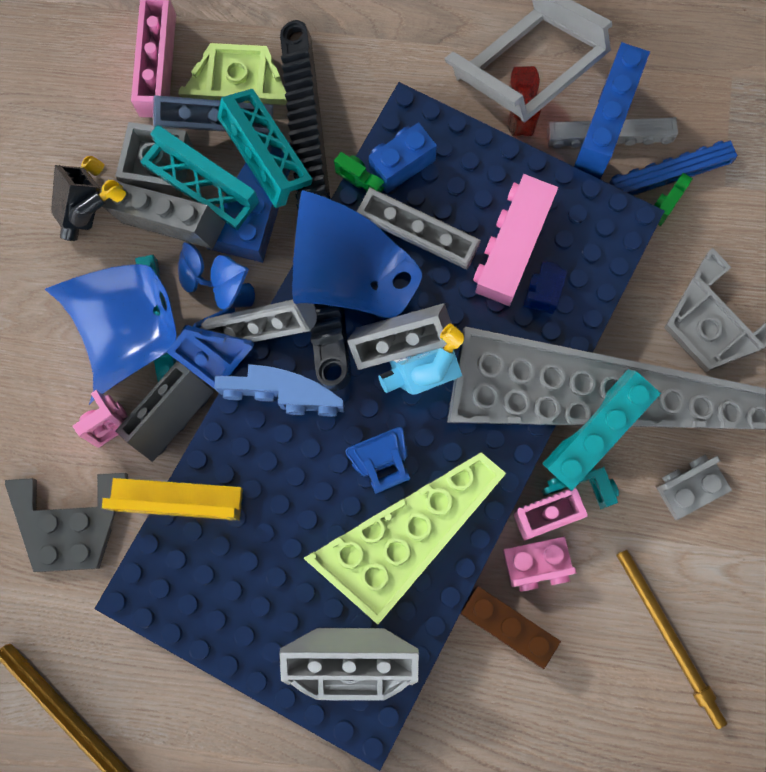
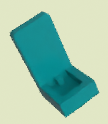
(603, 487)

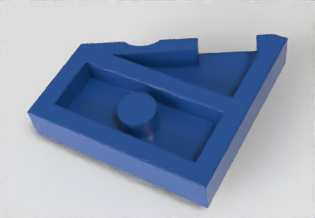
(209, 352)

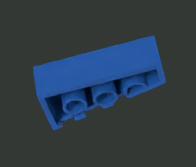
(254, 234)

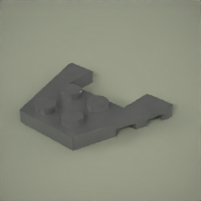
(62, 536)

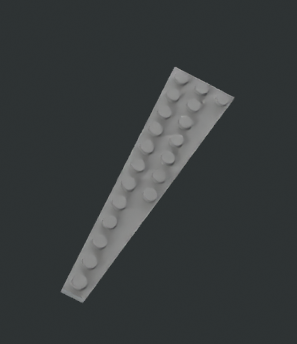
(551, 384)

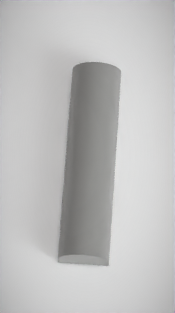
(419, 228)
(265, 321)

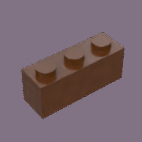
(510, 627)

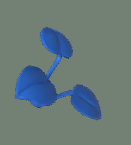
(226, 278)

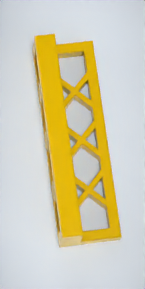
(174, 499)

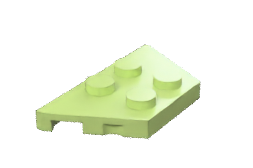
(234, 69)

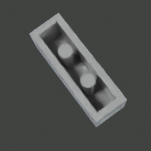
(399, 336)

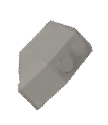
(349, 664)

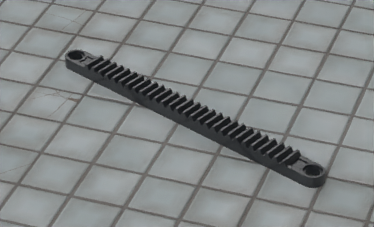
(307, 141)

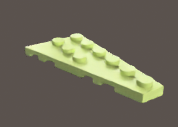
(394, 547)

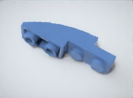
(293, 390)

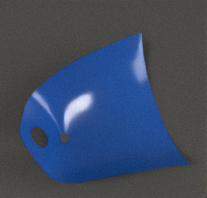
(340, 257)
(118, 320)

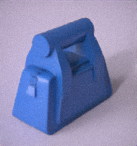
(379, 454)

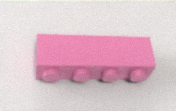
(153, 54)
(515, 240)

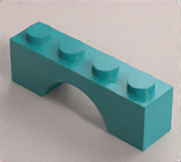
(617, 413)

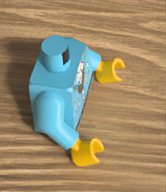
(426, 369)

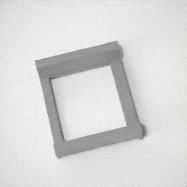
(563, 14)

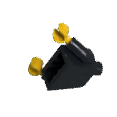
(79, 196)

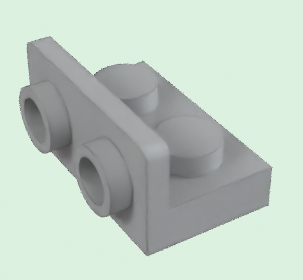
(694, 487)

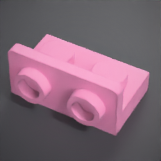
(101, 424)
(537, 563)

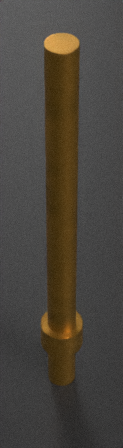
(703, 694)

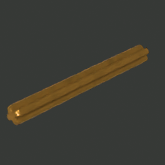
(60, 710)

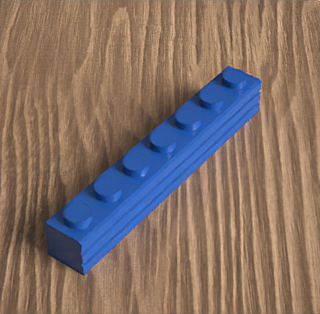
(671, 169)

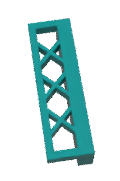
(251, 146)
(202, 167)

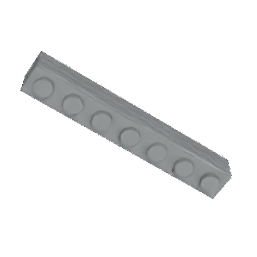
(633, 131)

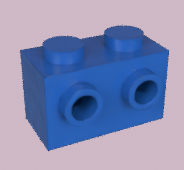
(402, 156)

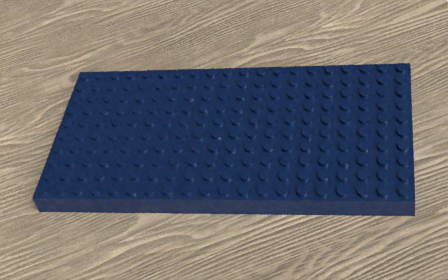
(241, 588)

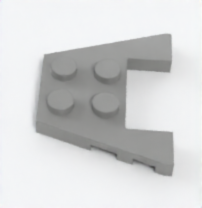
(707, 325)

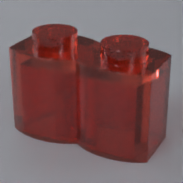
(526, 82)

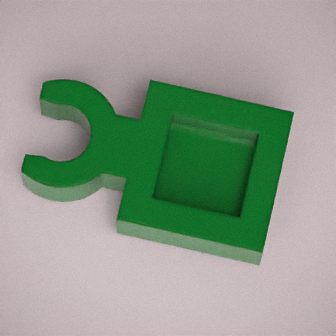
(355, 172)
(668, 202)

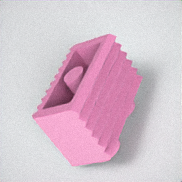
(549, 513)

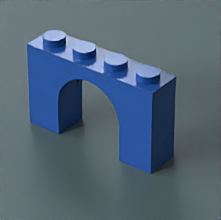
(611, 110)

